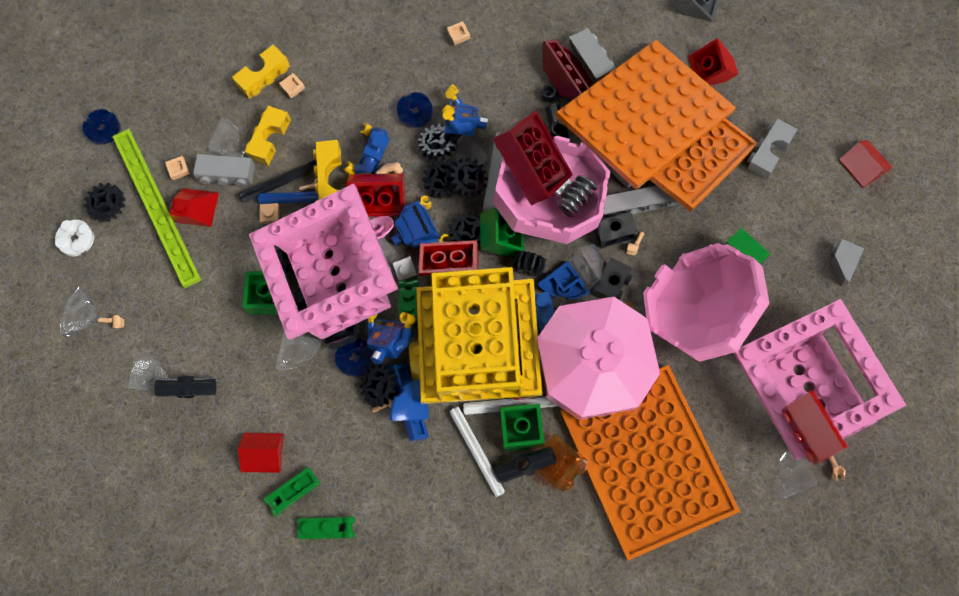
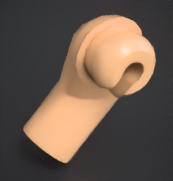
(390, 167)

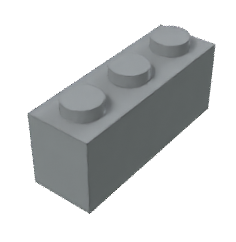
(591, 55)
(224, 170)

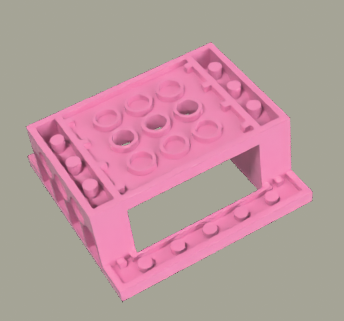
(306, 235)
(771, 362)

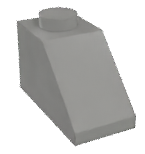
(845, 260)

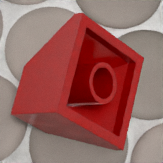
(713, 63)
(194, 207)

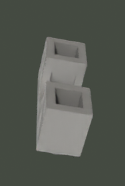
(763, 160)

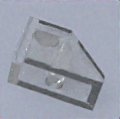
(588, 264)

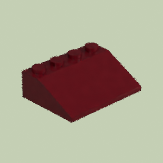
(533, 157)

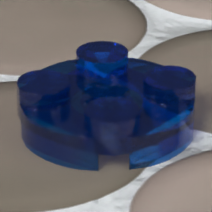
(411, 101)
(103, 136)
(348, 366)

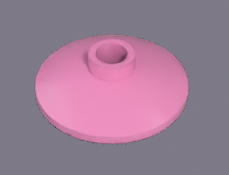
(382, 225)

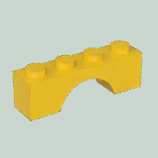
(328, 158)

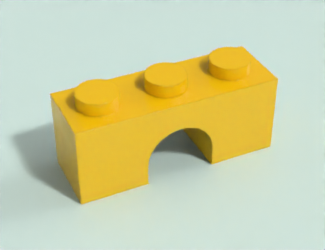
(252, 82)
(271, 121)

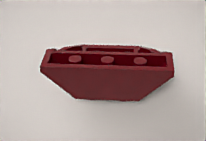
(564, 70)

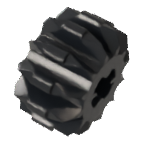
(529, 263)

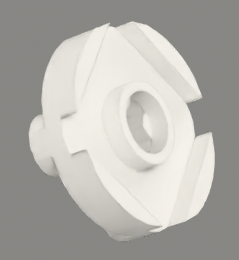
(67, 230)

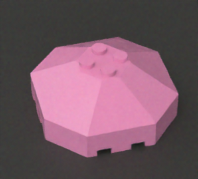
(545, 217)
(707, 301)
(597, 358)

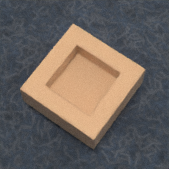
(458, 33)
(292, 85)
(177, 168)
(269, 213)

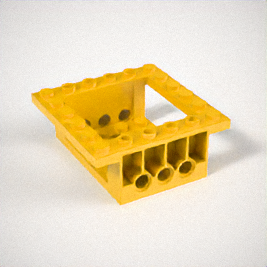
(445, 342)

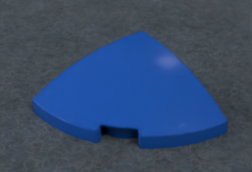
(564, 283)
(408, 403)

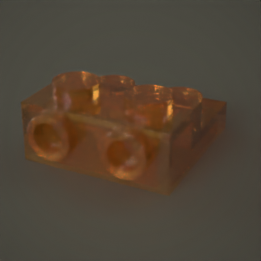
(568, 465)

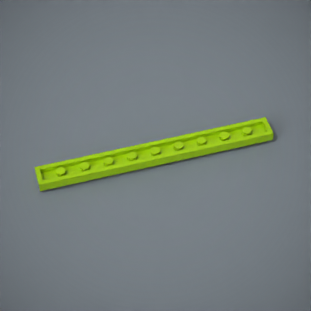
(157, 209)

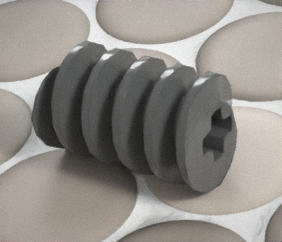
(574, 194)

